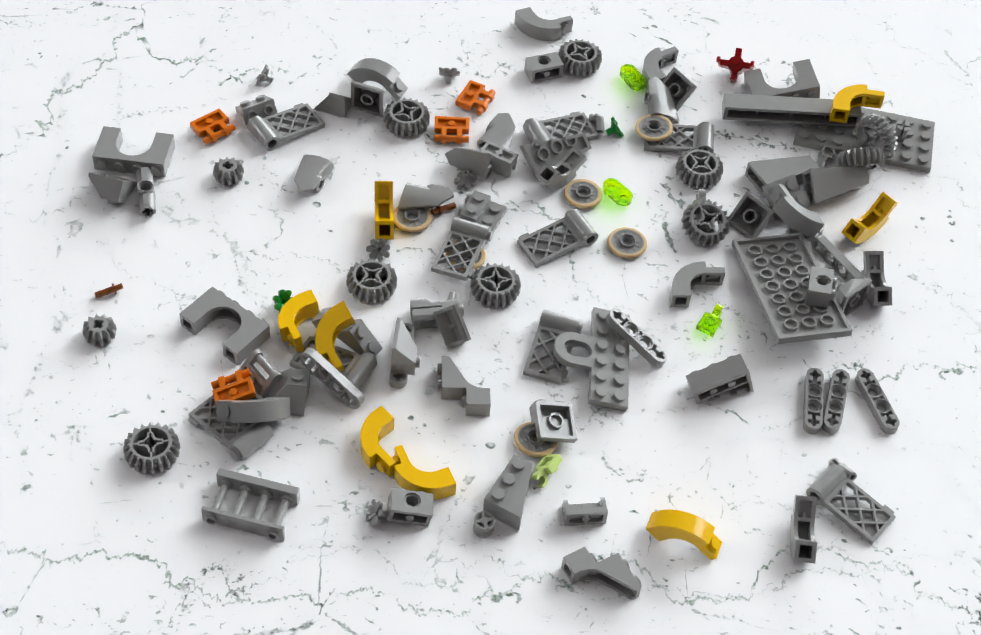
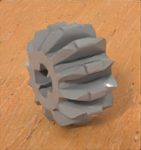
(228, 171)
(99, 330)

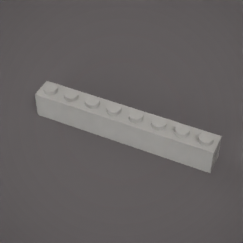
(783, 110)

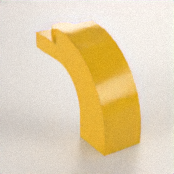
(853, 97)
(383, 210)
(872, 221)
(293, 313)
(328, 329)
(374, 428)
(439, 482)
(687, 527)

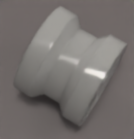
(486, 519)

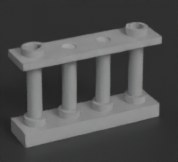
(256, 486)

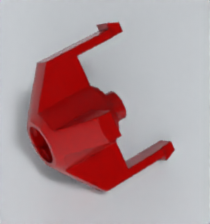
(735, 65)

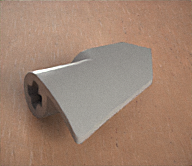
(660, 99)
(499, 131)
(471, 160)
(312, 173)
(420, 196)

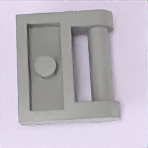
(261, 384)

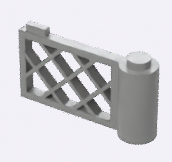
(538, 132)
(269, 134)
(702, 138)
(574, 223)
(468, 233)
(554, 325)
(356, 371)
(247, 438)
(831, 483)

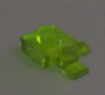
(710, 322)

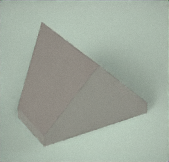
(335, 105)

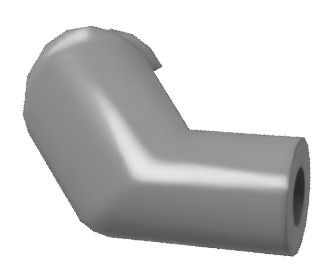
(599, 121)
(849, 472)

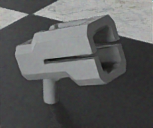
(422, 310)

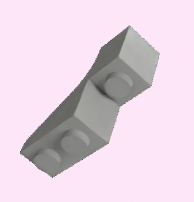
(356, 336)
(455, 386)
(611, 572)

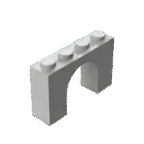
(805, 86)
(108, 154)
(215, 306)

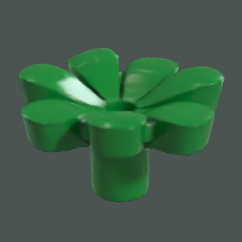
(614, 128)
(280, 299)

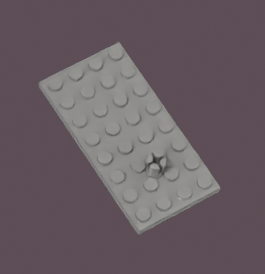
(913, 140)
(779, 278)

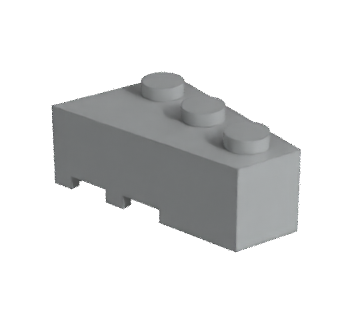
(720, 379)
(509, 492)

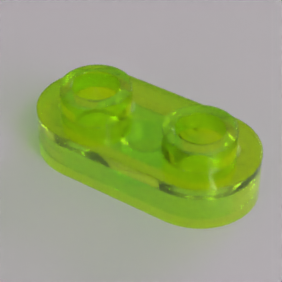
(632, 77)
(619, 193)

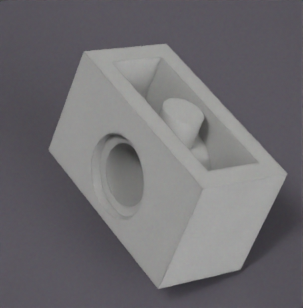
(543, 67)
(820, 287)
(419, 513)

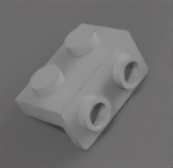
(261, 106)

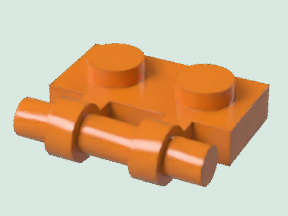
(470, 97)
(208, 123)
(451, 125)
(239, 390)

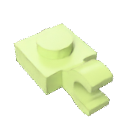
(547, 465)

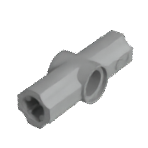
(146, 192)

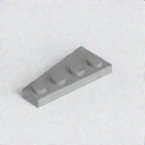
(553, 150)

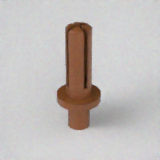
(440, 209)
(109, 290)

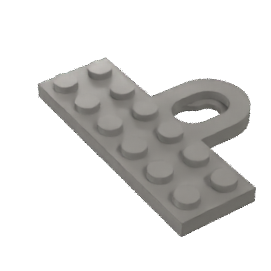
(606, 364)

